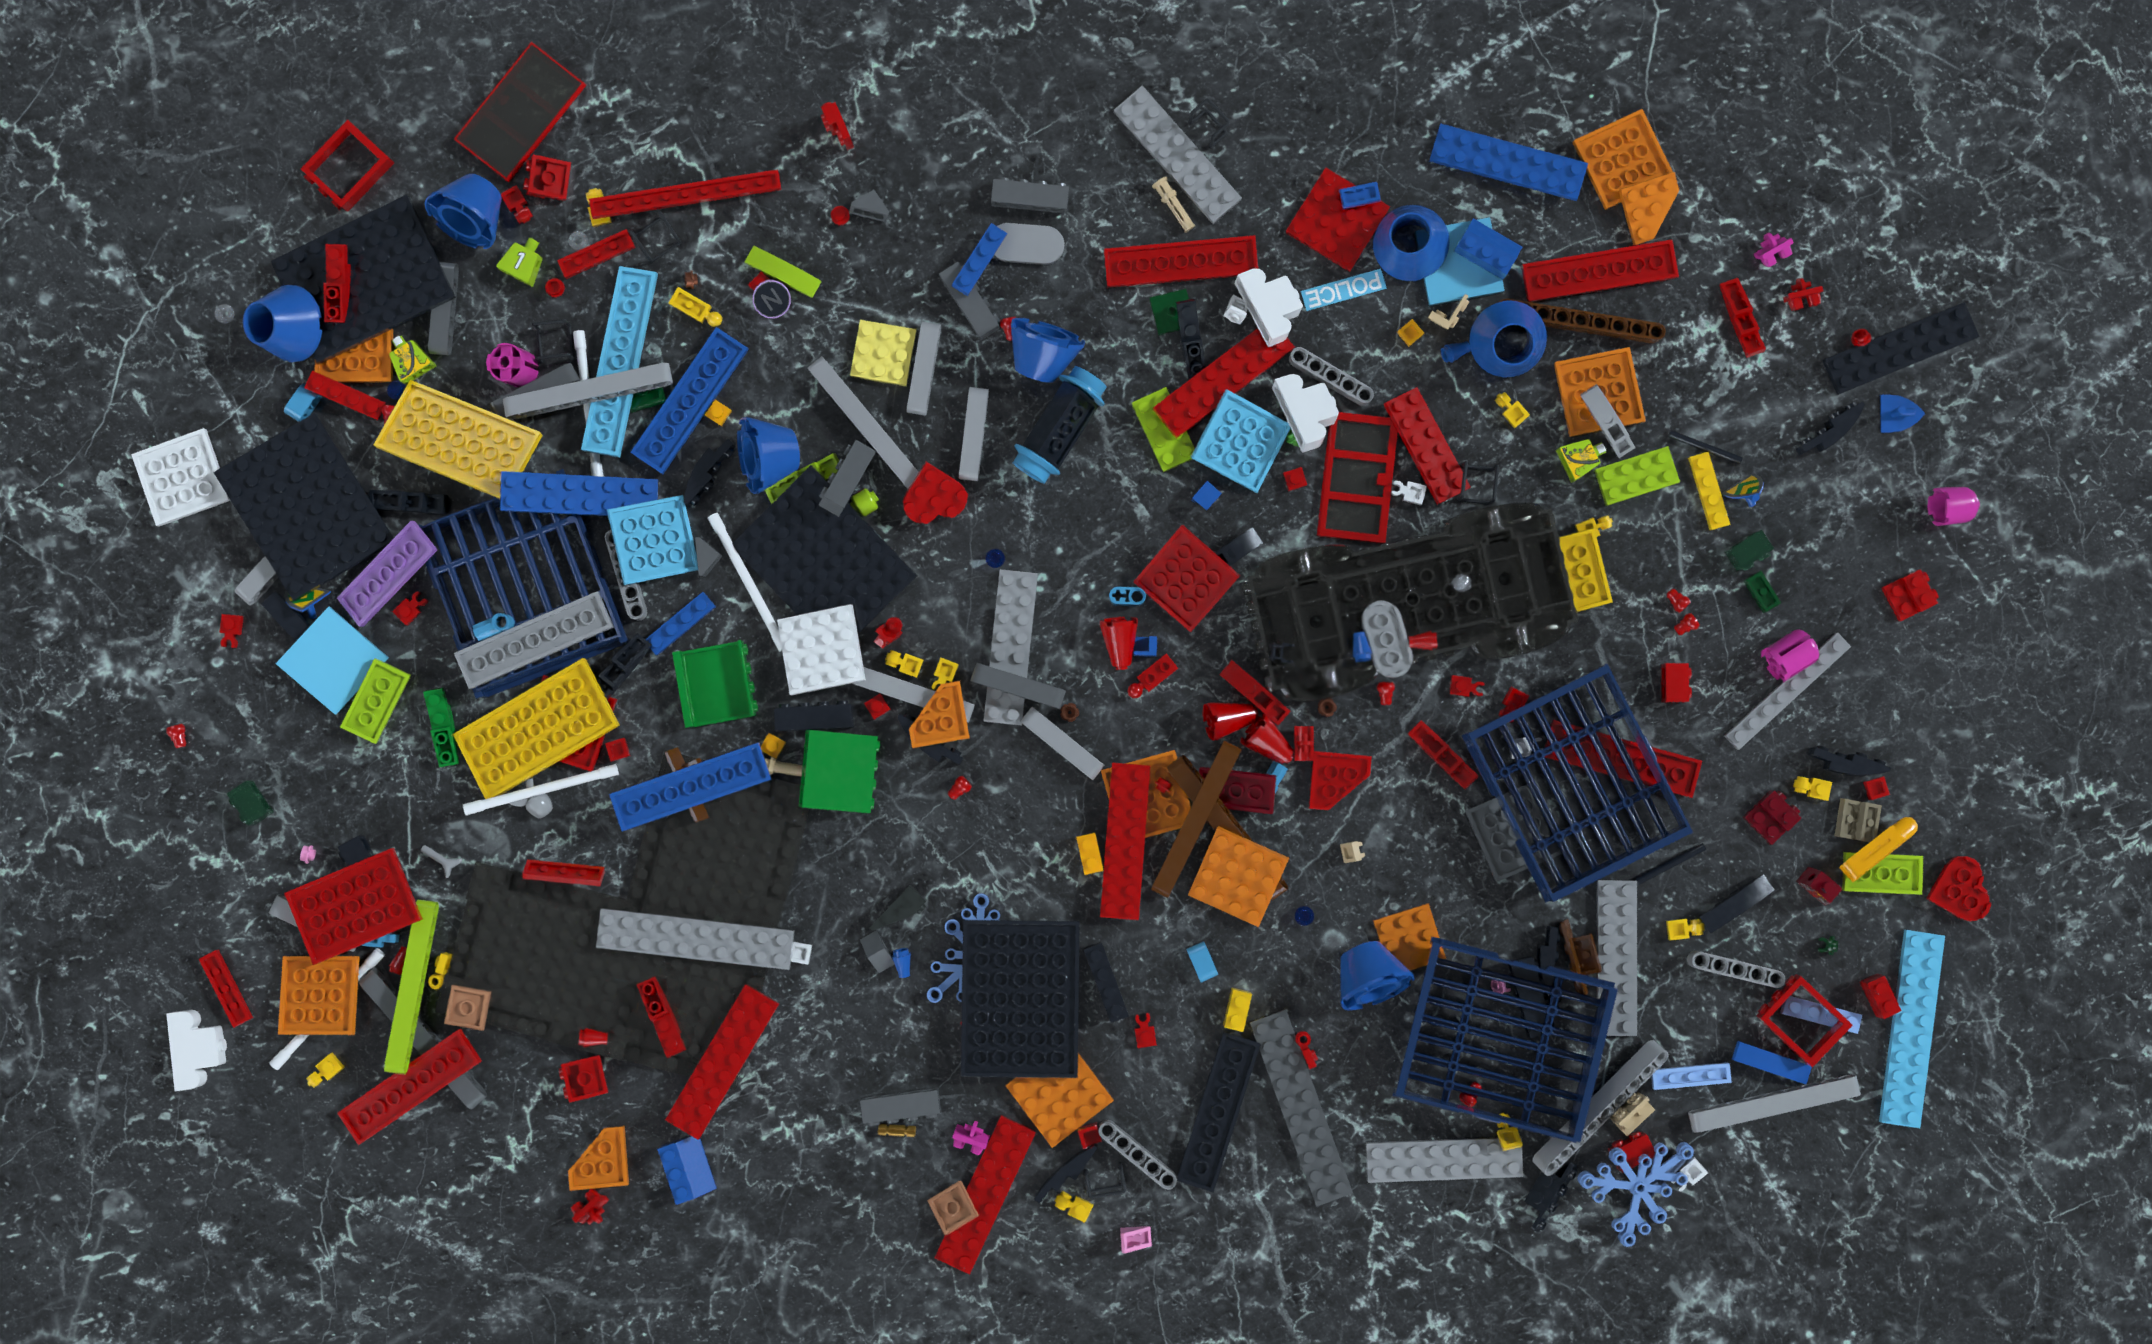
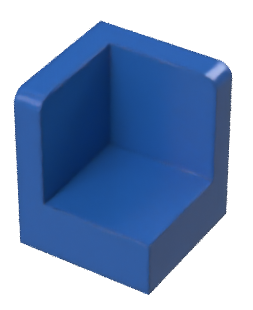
(1206, 495)
(1145, 646)

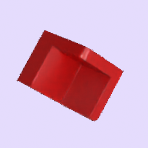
(1089, 1134)

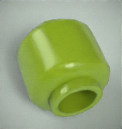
(864, 502)

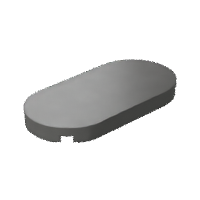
(1030, 244)
(1387, 639)

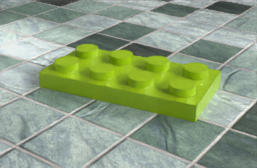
(1167, 449)
(1637, 476)
(375, 701)
(1892, 875)

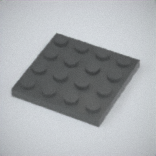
(1498, 839)

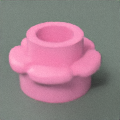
(307, 854)

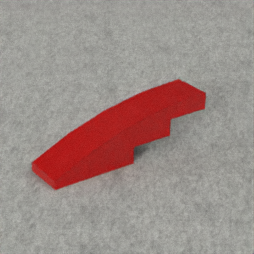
(1741, 316)
(1443, 755)

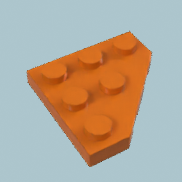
(1648, 205)
(941, 718)
(602, 1162)

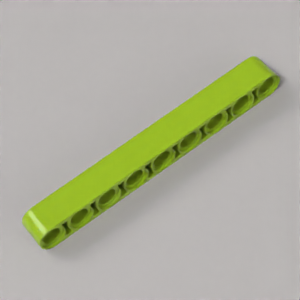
(411, 989)

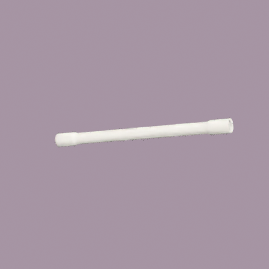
(580, 346)
(720, 530)
(481, 805)
(284, 1054)

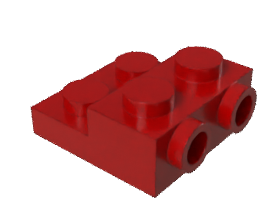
(834, 122)
(547, 177)
(1910, 594)
(583, 1078)

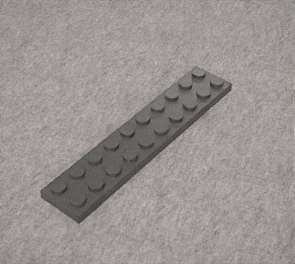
(1301, 1108)

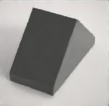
(870, 206)
(706, 557)
(877, 951)

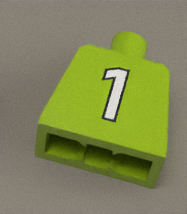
(522, 262)

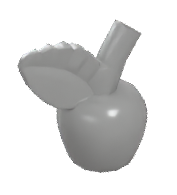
(537, 805)

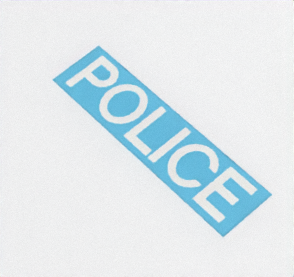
(1343, 289)

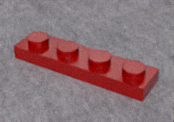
(596, 254)
(344, 395)
(563, 872)
(225, 988)

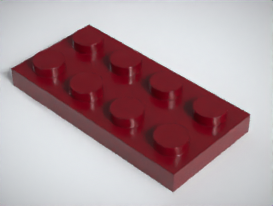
(1247, 791)

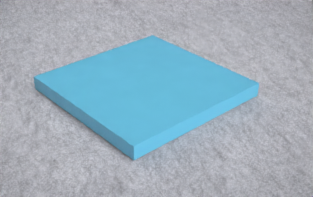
(1457, 274)
(1241, 441)
(653, 540)
(330, 660)

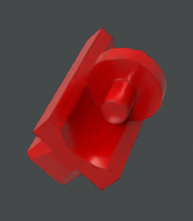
(1795, 299)
(889, 632)
(1303, 743)
(592, 1211)

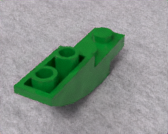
(442, 727)

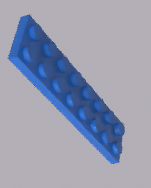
(1508, 162)
(689, 400)
(572, 493)
(690, 787)

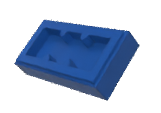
(1359, 195)

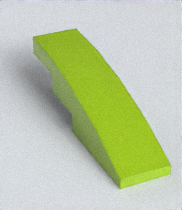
(783, 271)
(825, 468)

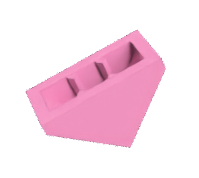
(1135, 1238)

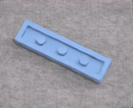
(1817, 1013)
(1691, 1076)

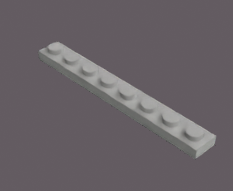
(1786, 693)

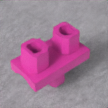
(1771, 246)
(970, 1135)

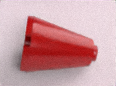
(1119, 639)
(1227, 718)
(1268, 741)

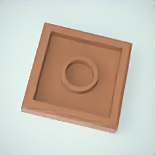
(467, 1007)
(953, 1208)

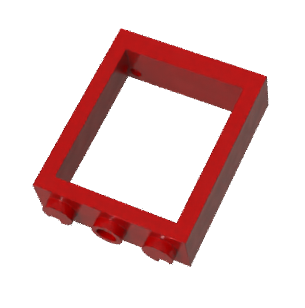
(363, 184)
(1828, 1039)

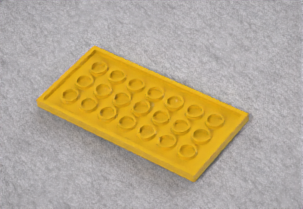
(456, 438)
(536, 729)

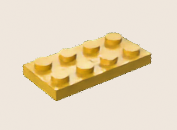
(1585, 570)

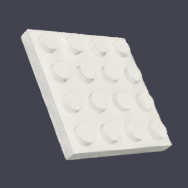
(180, 477)
(821, 650)

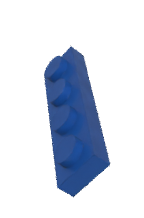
(979, 259)
(680, 623)

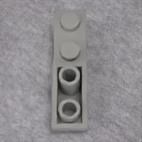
(1608, 421)

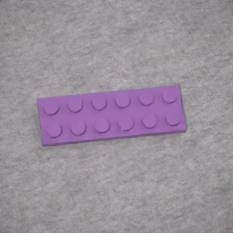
(387, 573)

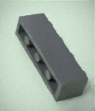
(1029, 195)
(972, 306)
(847, 477)
(900, 1105)

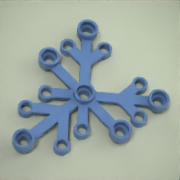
(957, 968)
(1658, 1172)

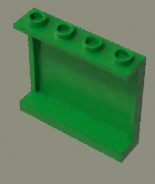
(715, 684)
(838, 771)

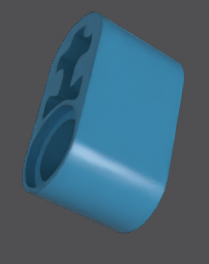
(302, 403)
(1122, 590)
(1202, 961)

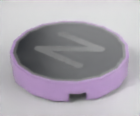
(771, 298)

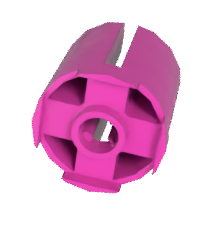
(512, 365)
(1791, 655)

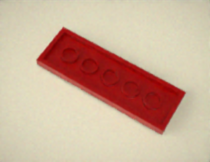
(1426, 445)

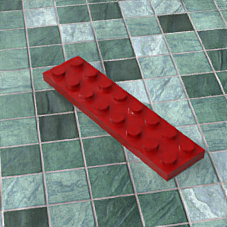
(1180, 261)
(1600, 271)
(1230, 372)
(1678, 770)
(1125, 841)
(722, 1061)
(405, 1091)
(987, 1192)

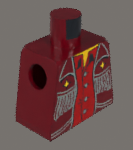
(1820, 887)

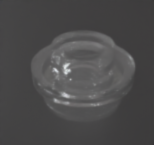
(576, 235)
(219, 313)
(1461, 583)

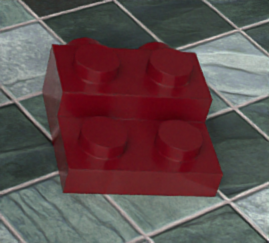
(1772, 816)

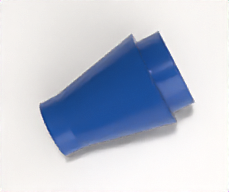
(1454, 351)
(1361, 648)
(902, 962)

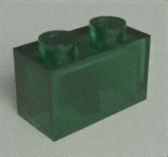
(1749, 550)
(249, 803)

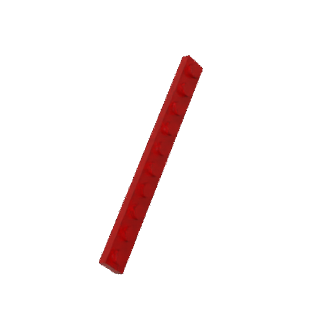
(685, 194)

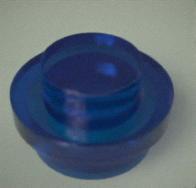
(395, 389)
(995, 558)
(1304, 916)

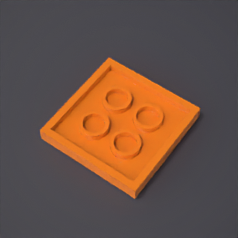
(1409, 935)

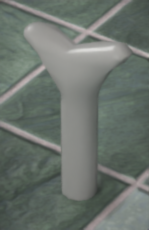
(447, 864)

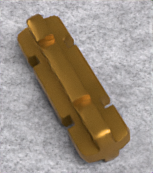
(896, 1130)

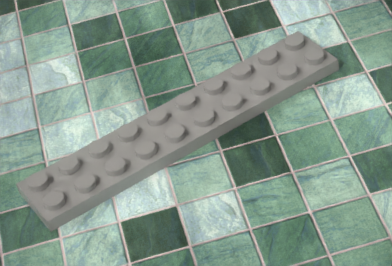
(695, 939)

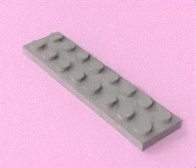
(1177, 154)
(533, 640)
(1011, 642)
(1618, 950)
(1441, 1160)

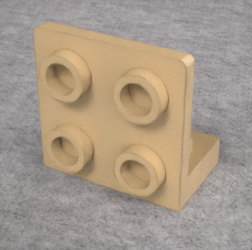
(1439, 317)
(1632, 1113)

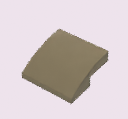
(1857, 820)

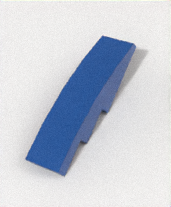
(1771, 1062)

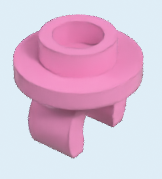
(1499, 987)

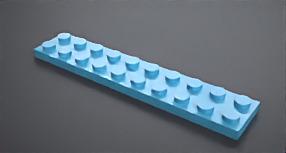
(620, 353)
(1912, 1029)

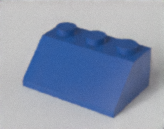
(1488, 249)
(686, 1169)

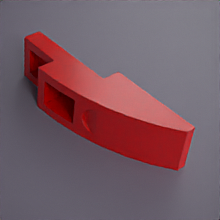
(337, 283)
(1254, 692)
(662, 1016)

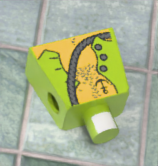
(409, 360)
(1580, 458)

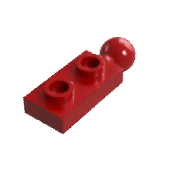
(1152, 676)

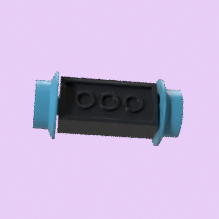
(1060, 425)

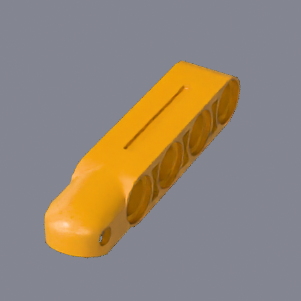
(1879, 848)

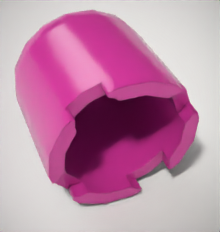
(1953, 505)

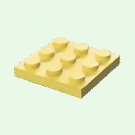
(883, 353)

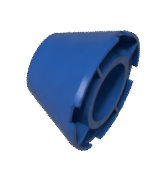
(467, 210)
(1417, 264)
(1493, 320)
(285, 323)
(1042, 349)
(766, 453)
(1371, 975)

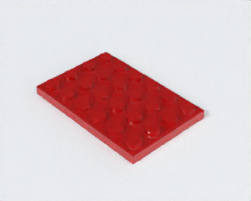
(353, 906)

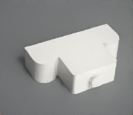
(1269, 303)
(1306, 409)
(193, 1048)

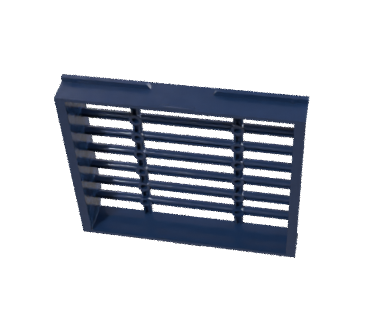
(548, 665)
(1614, 862)
(1590, 1060)

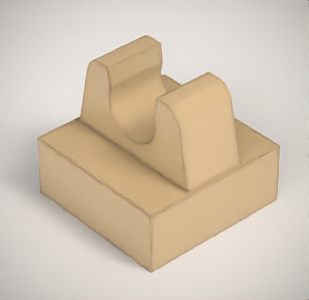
(1351, 851)

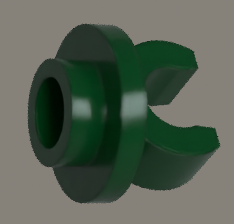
(1831, 945)

